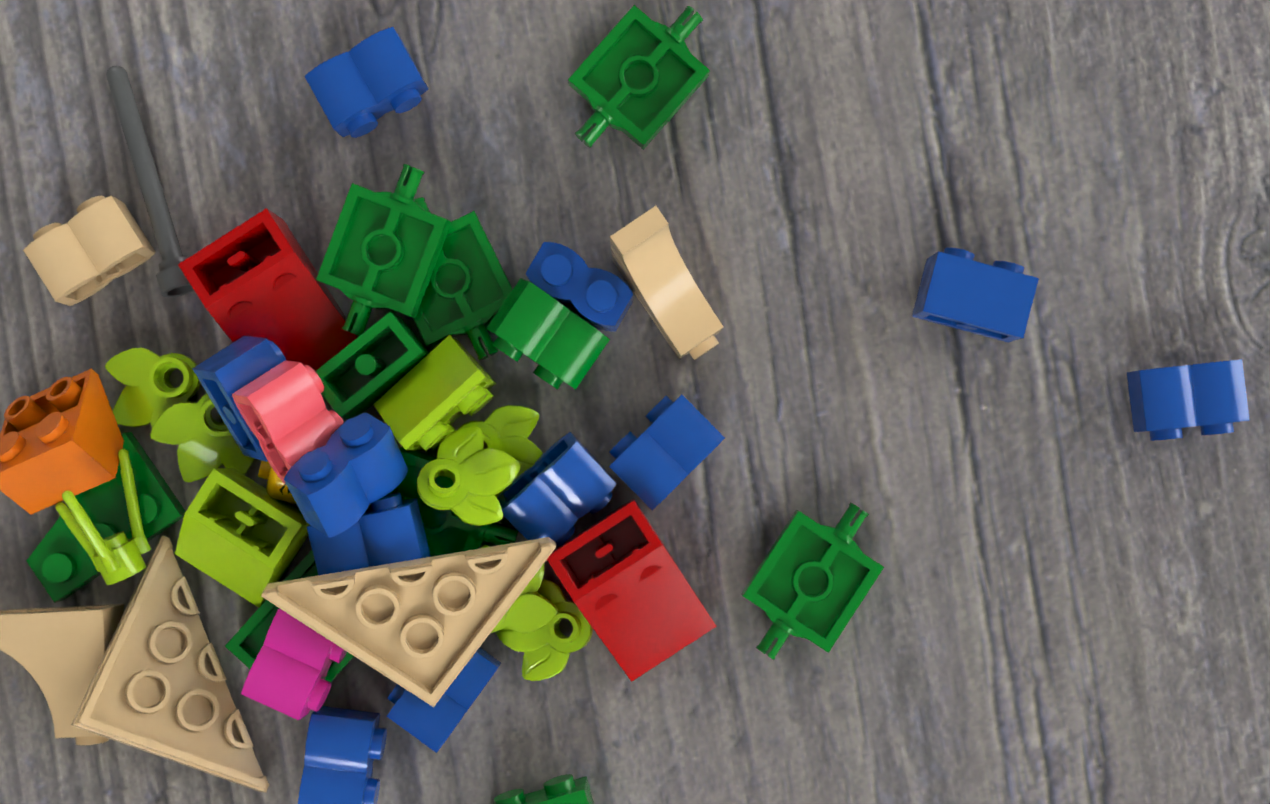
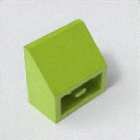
(435, 396)
(240, 534)

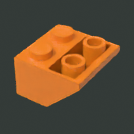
(58, 442)

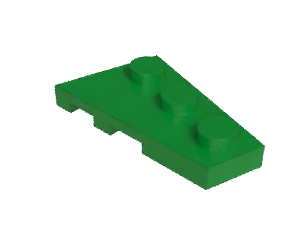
(60, 558)

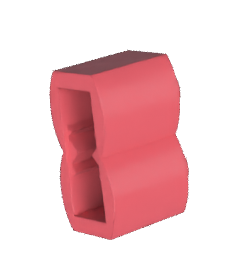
(287, 413)

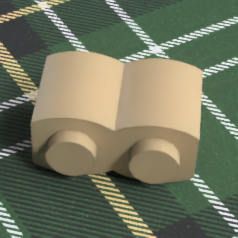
(88, 250)

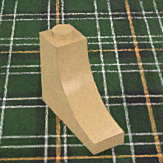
(664, 285)
(62, 655)

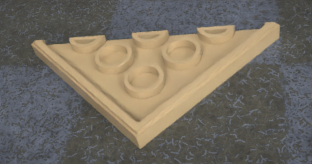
(417, 615)
(165, 684)

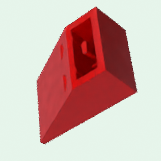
(266, 287)
(631, 590)

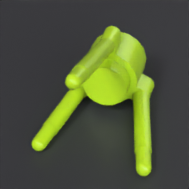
(114, 555)

